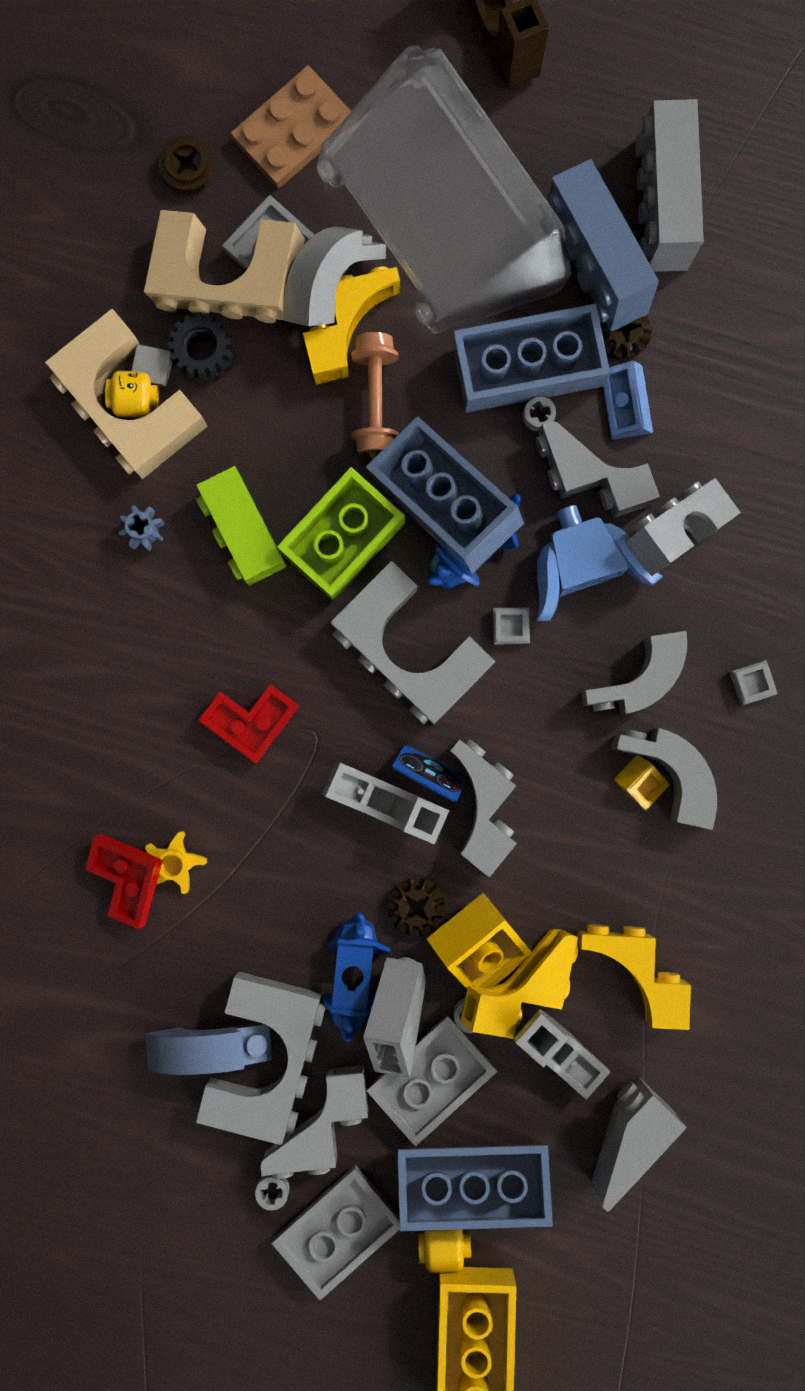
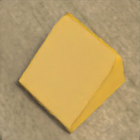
(642, 781)

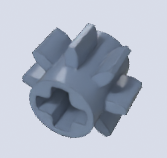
(132, 525)

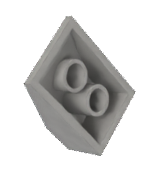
(635, 1138)

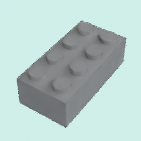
(670, 185)

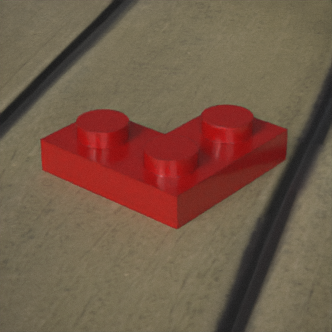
(253, 730)
(134, 876)

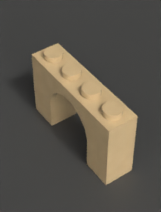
(258, 293)
(83, 370)

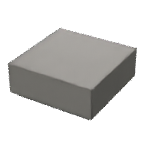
(154, 362)
(511, 626)
(753, 682)

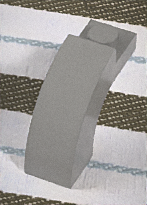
(661, 669)
(385, 802)
(558, 1049)

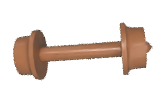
(374, 350)

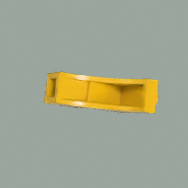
(354, 297)
(664, 997)

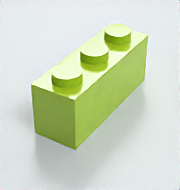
(239, 526)

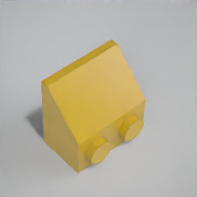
(479, 945)

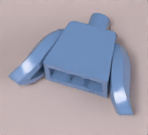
(583, 557)

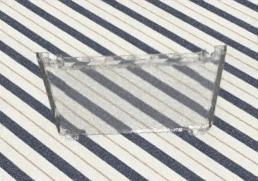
(446, 194)

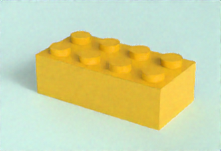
(476, 1330)

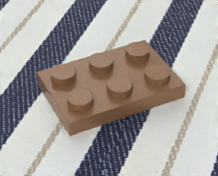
(291, 126)

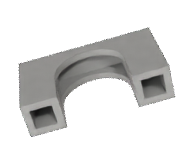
(363, 627)
(266, 1110)

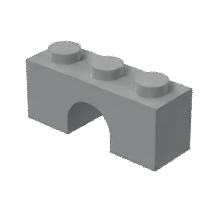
(664, 538)

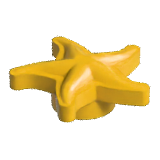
(176, 862)

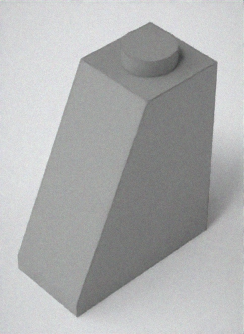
(396, 1017)

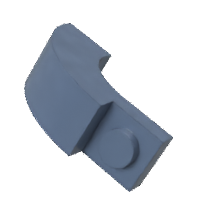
(207, 1051)

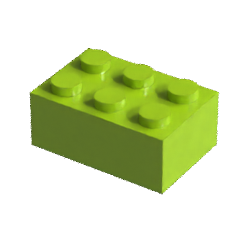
(342, 534)

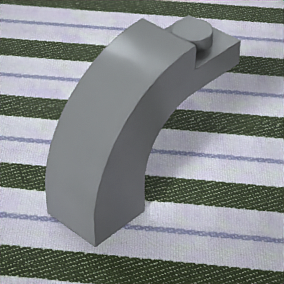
(318, 269)
(692, 779)

